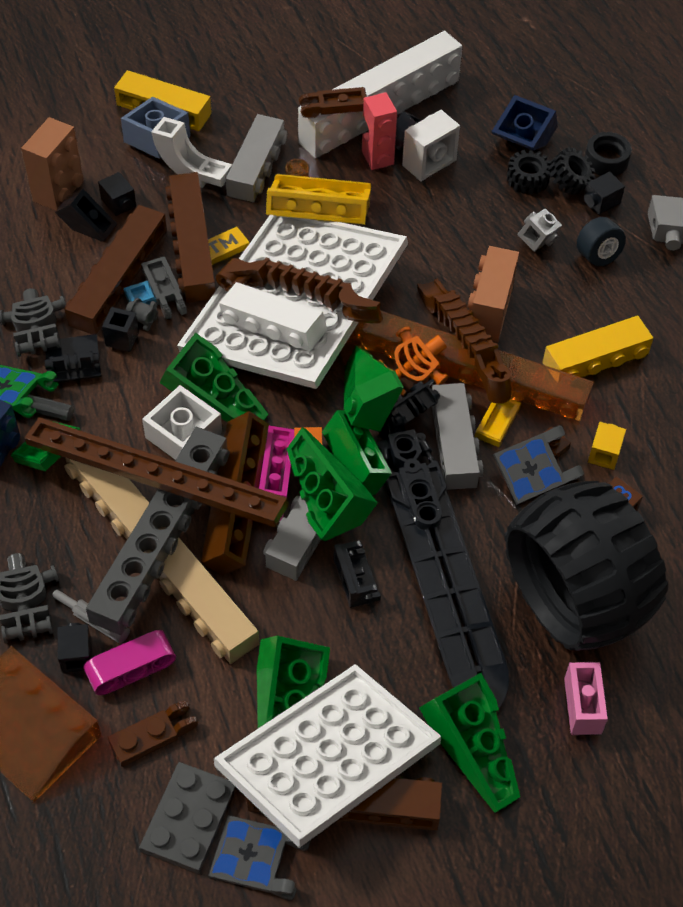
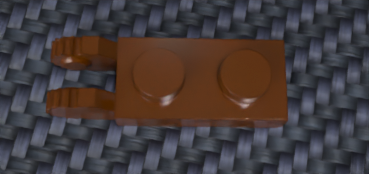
(332, 102)
(151, 733)

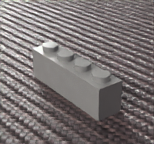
(256, 158)
(455, 437)
(293, 542)

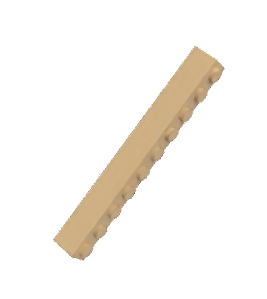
(182, 575)

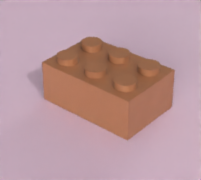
(52, 163)
(493, 289)

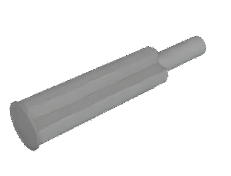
(79, 610)

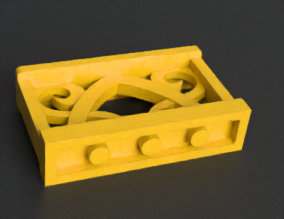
(318, 199)

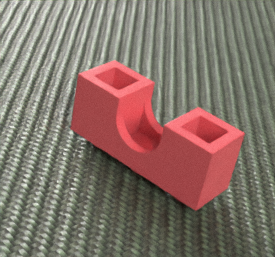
(379, 142)

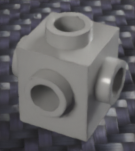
(540, 229)

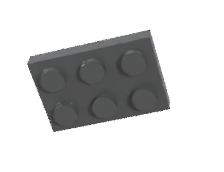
(188, 818)

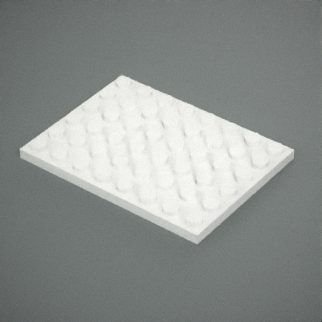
(322, 246)

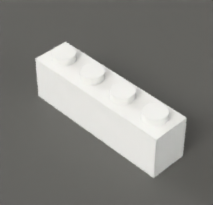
(273, 316)

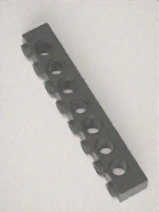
(117, 615)

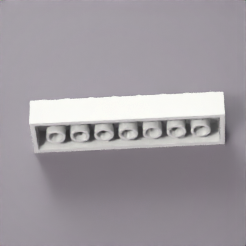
(405, 78)

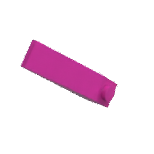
(276, 461)

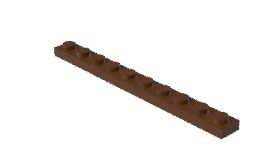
(158, 472)

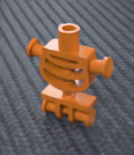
(428, 351)

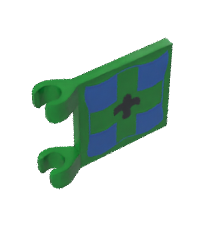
(18, 383)

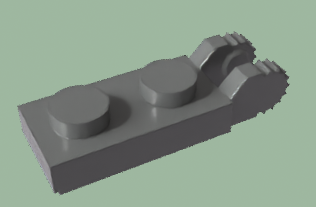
(163, 285)

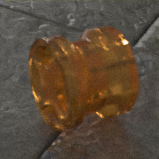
(297, 167)

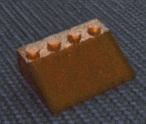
(39, 726)

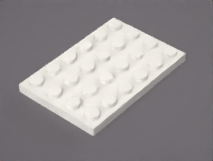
(326, 754)

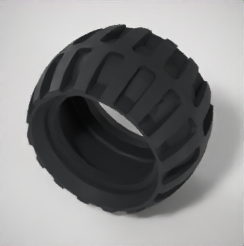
(586, 564)

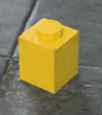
(606, 445)

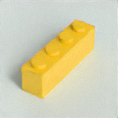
(136, 89)
(600, 348)

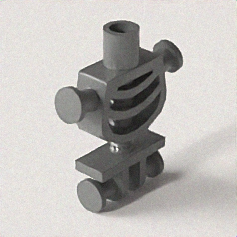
(34, 322)
(21, 591)

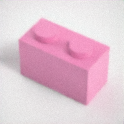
(585, 698)

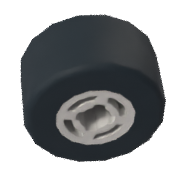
(601, 241)

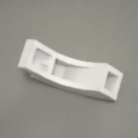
(182, 157)

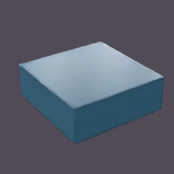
(142, 291)

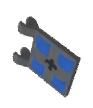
(532, 467)
(251, 857)

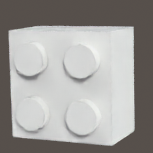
(430, 145)
(176, 418)

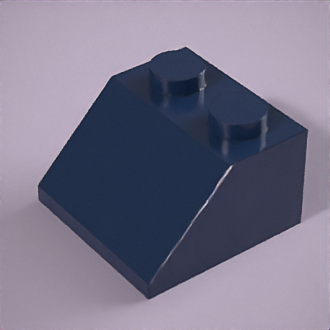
(526, 123)

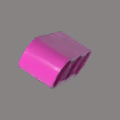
(129, 662)

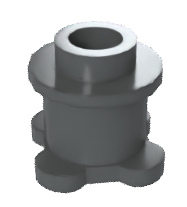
(145, 313)

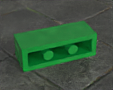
(357, 451)

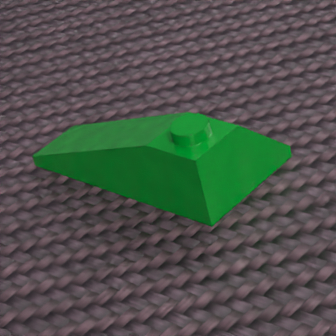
(209, 378)
(369, 390)
(331, 491)
(287, 674)
(474, 740)

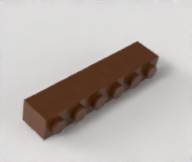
(191, 237)
(116, 269)
(229, 533)
(397, 804)

